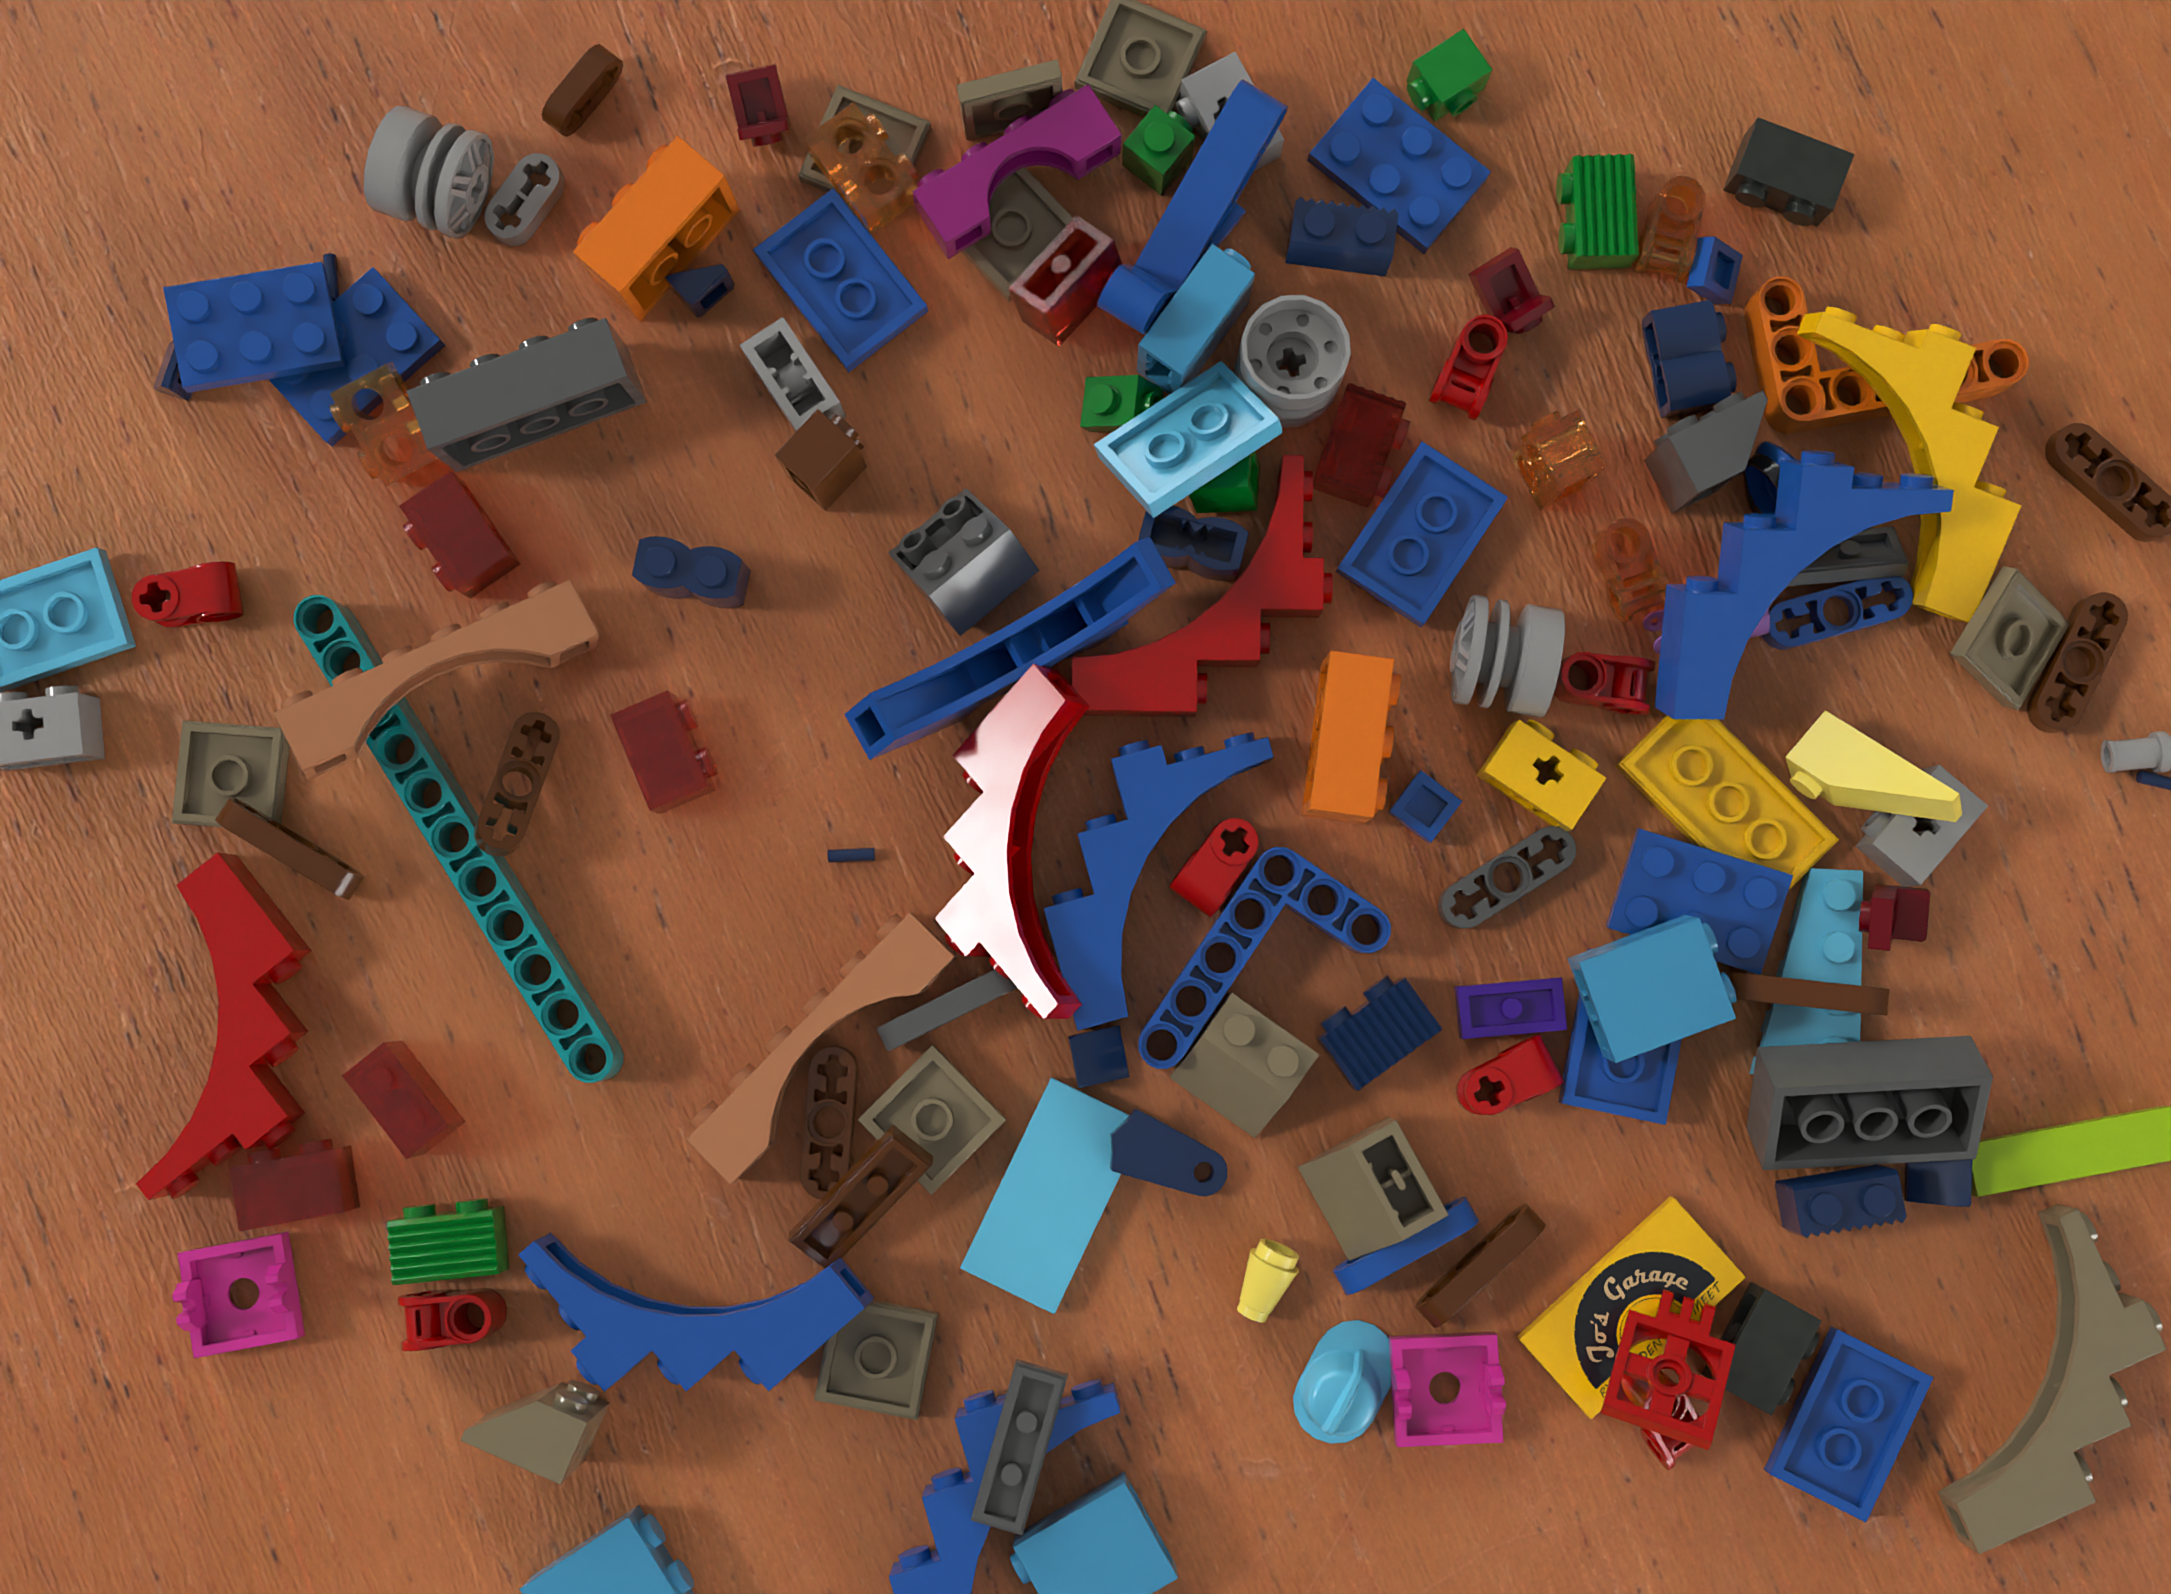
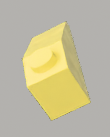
(1862, 774)

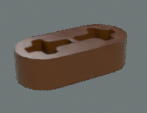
(582, 90)

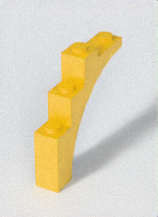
(1943, 439)

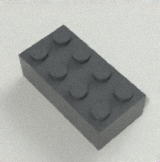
(526, 394)
(1868, 1102)

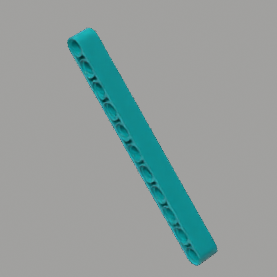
(464, 867)

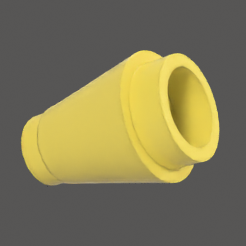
(1266, 1278)

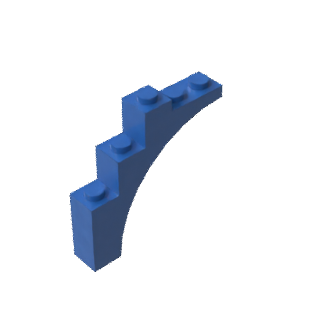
(1713, 617)
(990, 668)
(1153, 796)
(691, 1340)
(953, 1494)

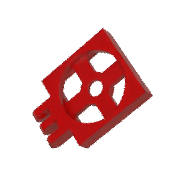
(1680, 1333)

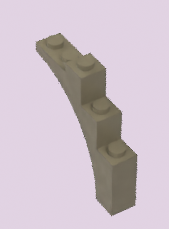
(2097, 1333)

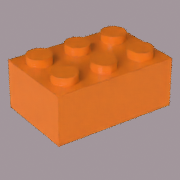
(656, 227)
(1350, 738)

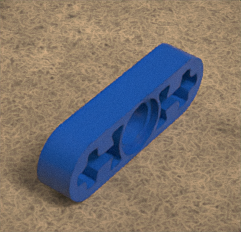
(1866, 589)
(1372, 1267)

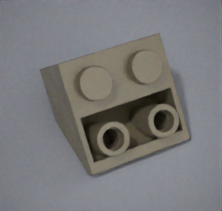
(1372, 1189)

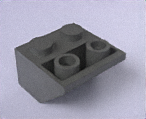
(1707, 454)
(964, 561)

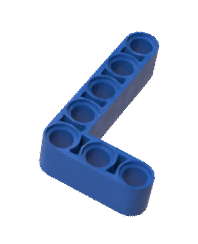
(1197, 209)
(1244, 941)

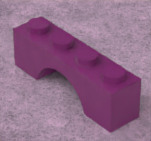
(1069, 136)

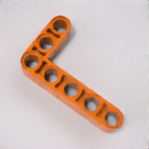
(1818, 388)

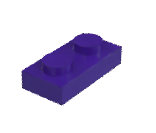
(1510, 1008)

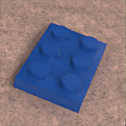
(1398, 162)
(840, 280)
(253, 327)
(373, 330)
(1421, 534)
(1728, 893)
(1629, 1088)
(1848, 1424)

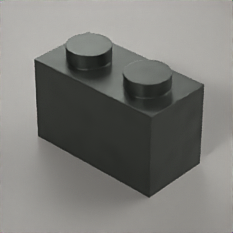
(1788, 173)
(1769, 1346)

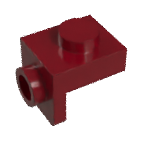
(758, 104)
(1510, 292)
(1895, 914)

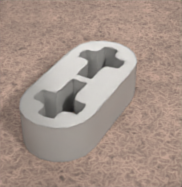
(520, 197)

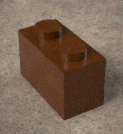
(823, 458)

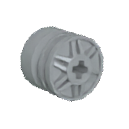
(428, 171)
(1308, 340)
(1517, 657)

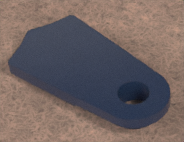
(1164, 1156)

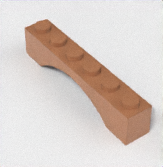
(336, 722)
(746, 1122)

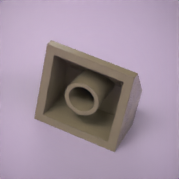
(1244, 1065)
(544, 1430)

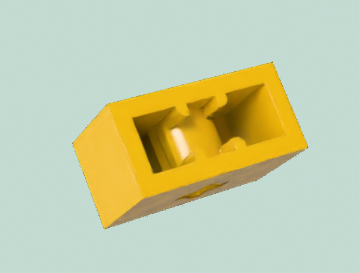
(1554, 801)

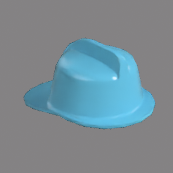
(1344, 1382)

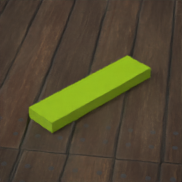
(2072, 1151)

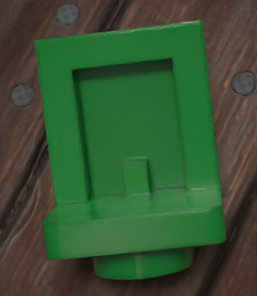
(1116, 400)

